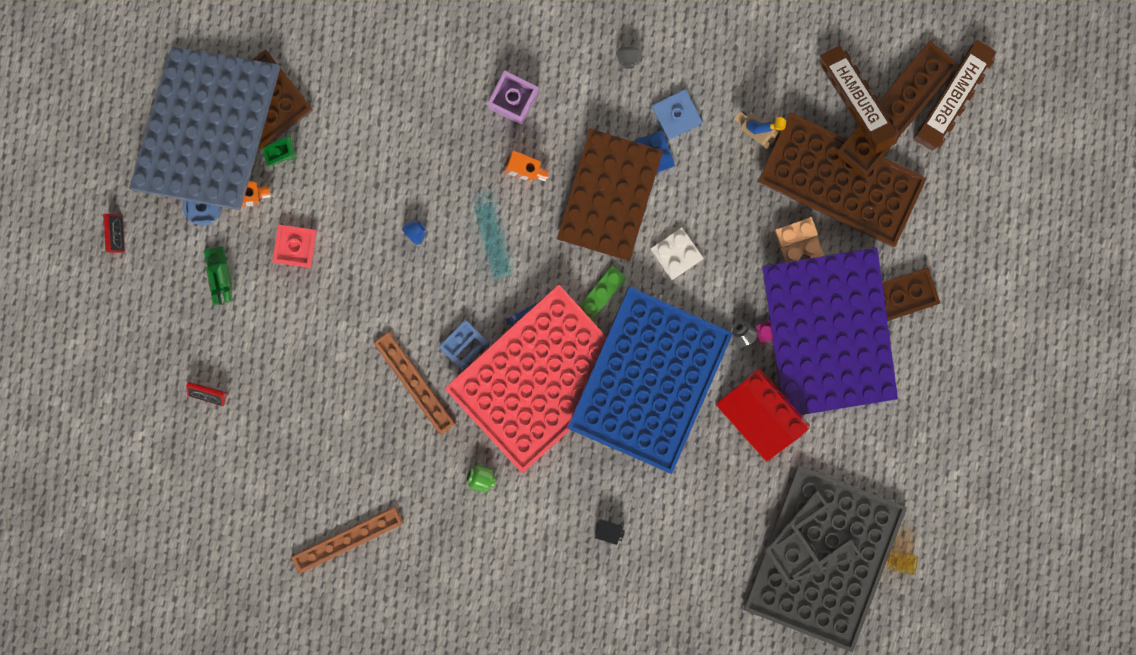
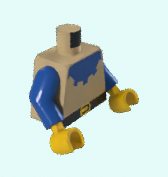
(760, 131)

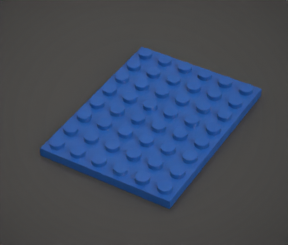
(649, 380)

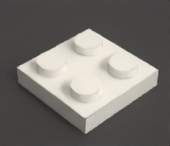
(676, 253)

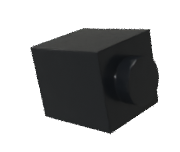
(609, 532)

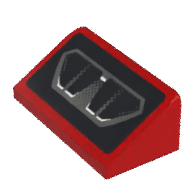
(114, 233)
(206, 393)

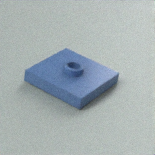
(677, 114)

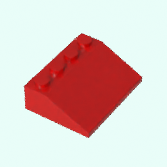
(763, 415)

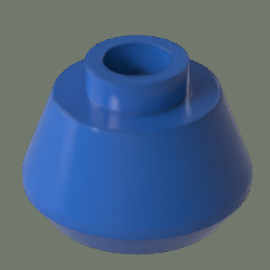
(414, 231)

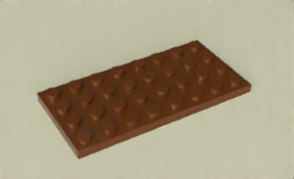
(810, 172)

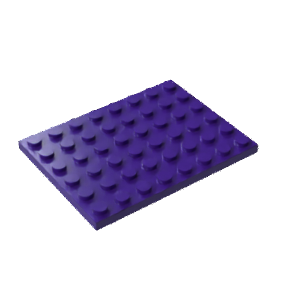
(830, 331)

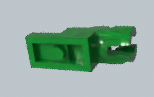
(218, 275)

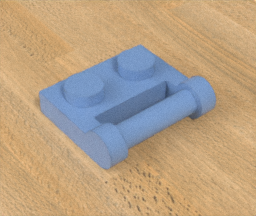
(459, 341)

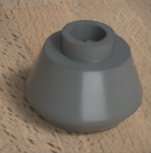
(628, 56)
(744, 334)

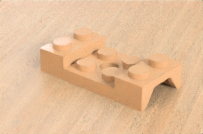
(798, 240)

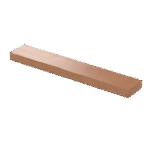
(414, 383)
(347, 540)

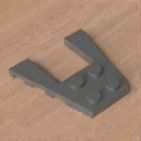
(792, 553)

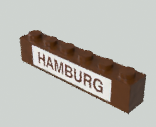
(955, 95)
(858, 99)

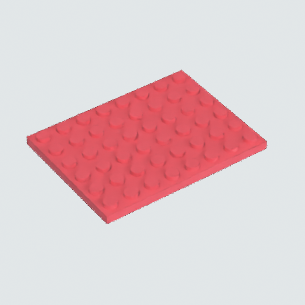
(531, 378)

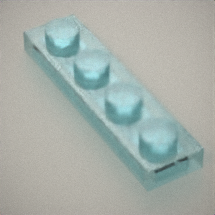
(492, 241)

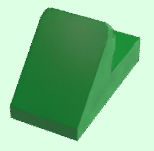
(279, 151)

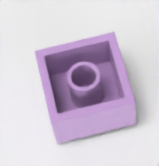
(513, 97)

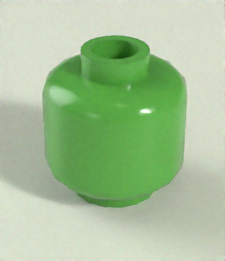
(480, 478)

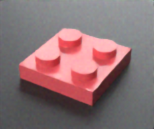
(294, 246)

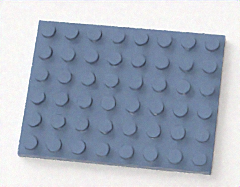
(205, 128)

